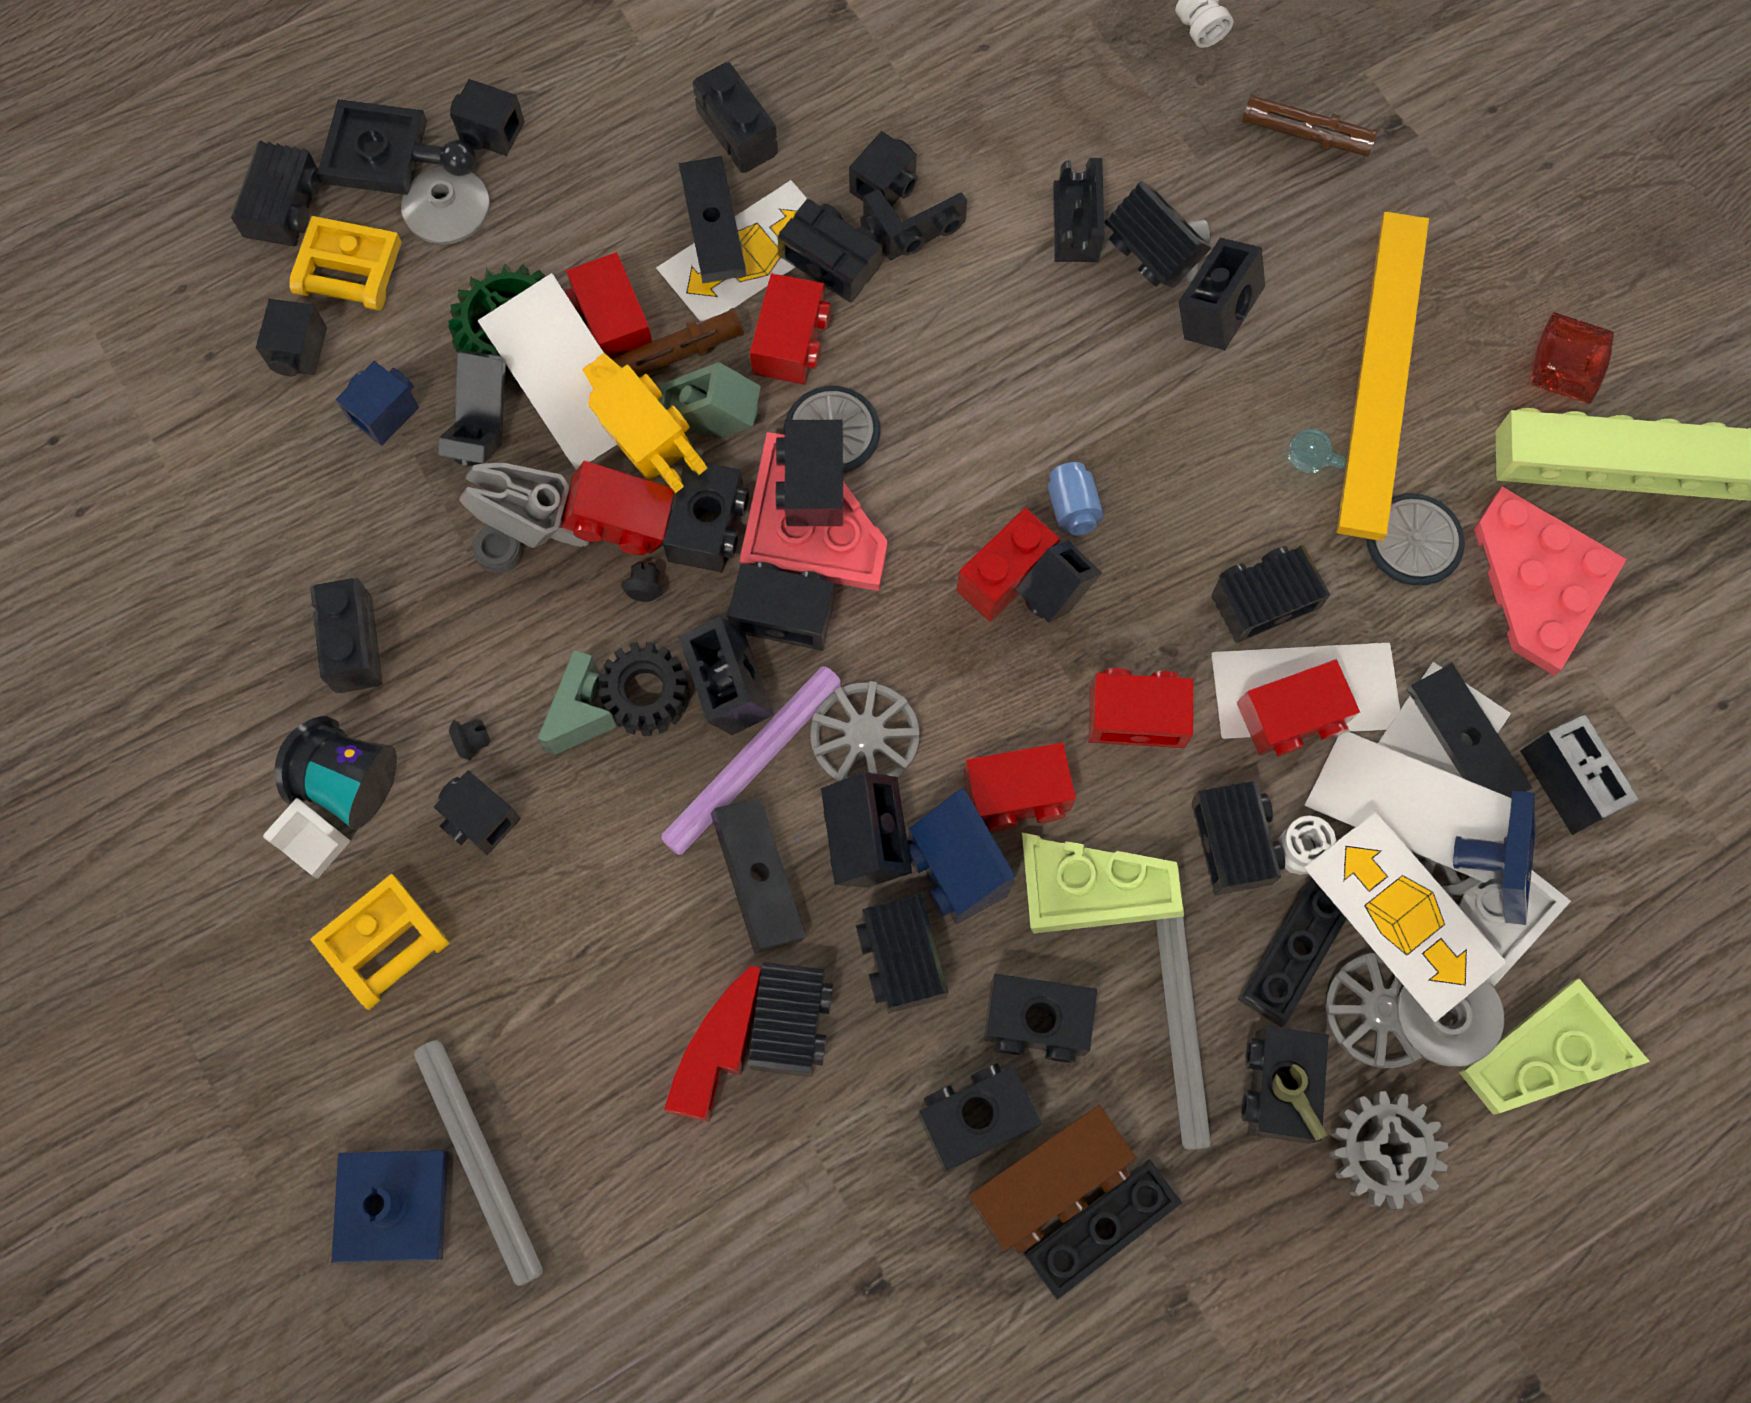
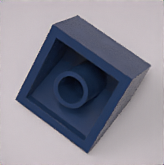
(959, 858)

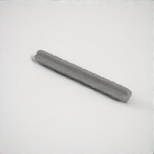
(1183, 1034)
(478, 1163)

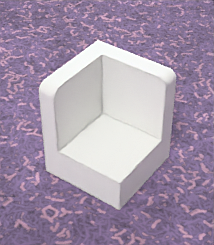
(306, 838)

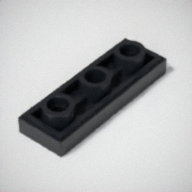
(712, 219)
(1453, 711)
(748, 848)
(1282, 972)
(1077, 1250)

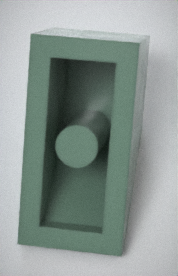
(713, 400)

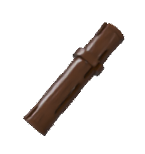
(1360, 138)
(725, 325)

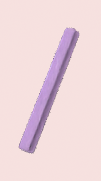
(750, 760)

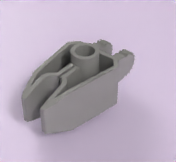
(520, 502)

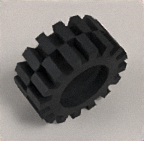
(639, 661)

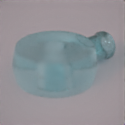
(1321, 451)

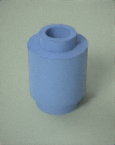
(1074, 498)

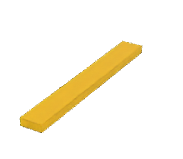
(1383, 377)

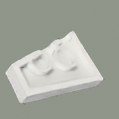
(1486, 911)

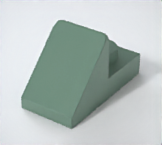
(569, 717)

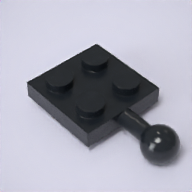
(379, 148)

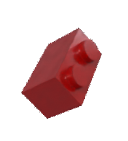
(608, 305)
(789, 329)
(617, 509)
(1003, 563)
(1298, 708)
(1141, 709)
(1020, 786)

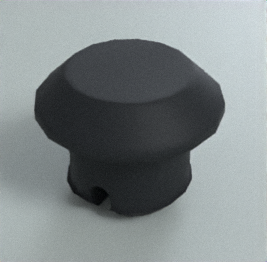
(643, 583)
(468, 737)

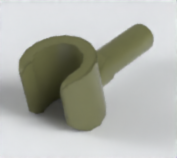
(1300, 1100)

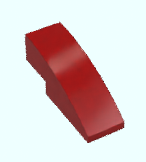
(715, 1047)

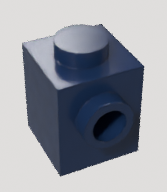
(378, 401)

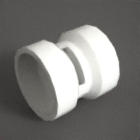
(1207, 20)
(1301, 851)

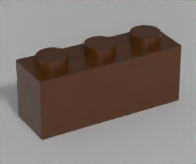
(1053, 1180)

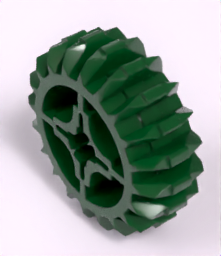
(482, 299)

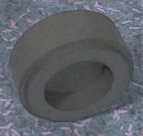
(496, 550)

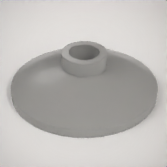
(448, 218)
(1470, 1038)

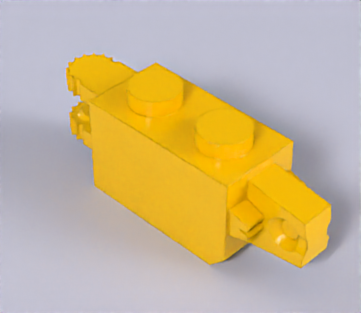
(639, 422)

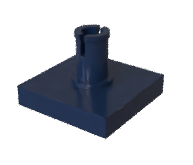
(1509, 857)
(390, 1206)

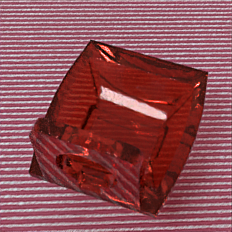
(1572, 358)

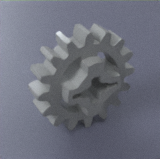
(1393, 1170)

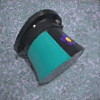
(335, 770)

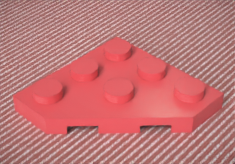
(843, 554)
(1543, 577)

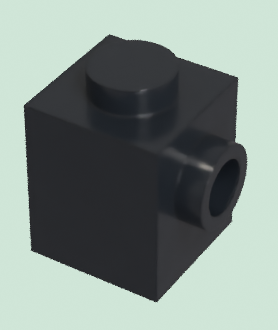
(487, 117)
(885, 166)
(291, 337)
(1058, 581)
(474, 813)

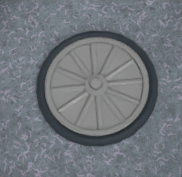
(859, 418)
(1421, 541)

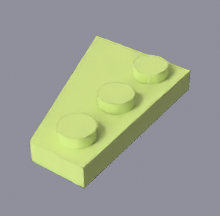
(1095, 887)
(1553, 1050)

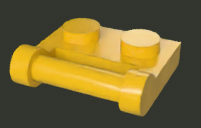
(350, 250)
(369, 929)

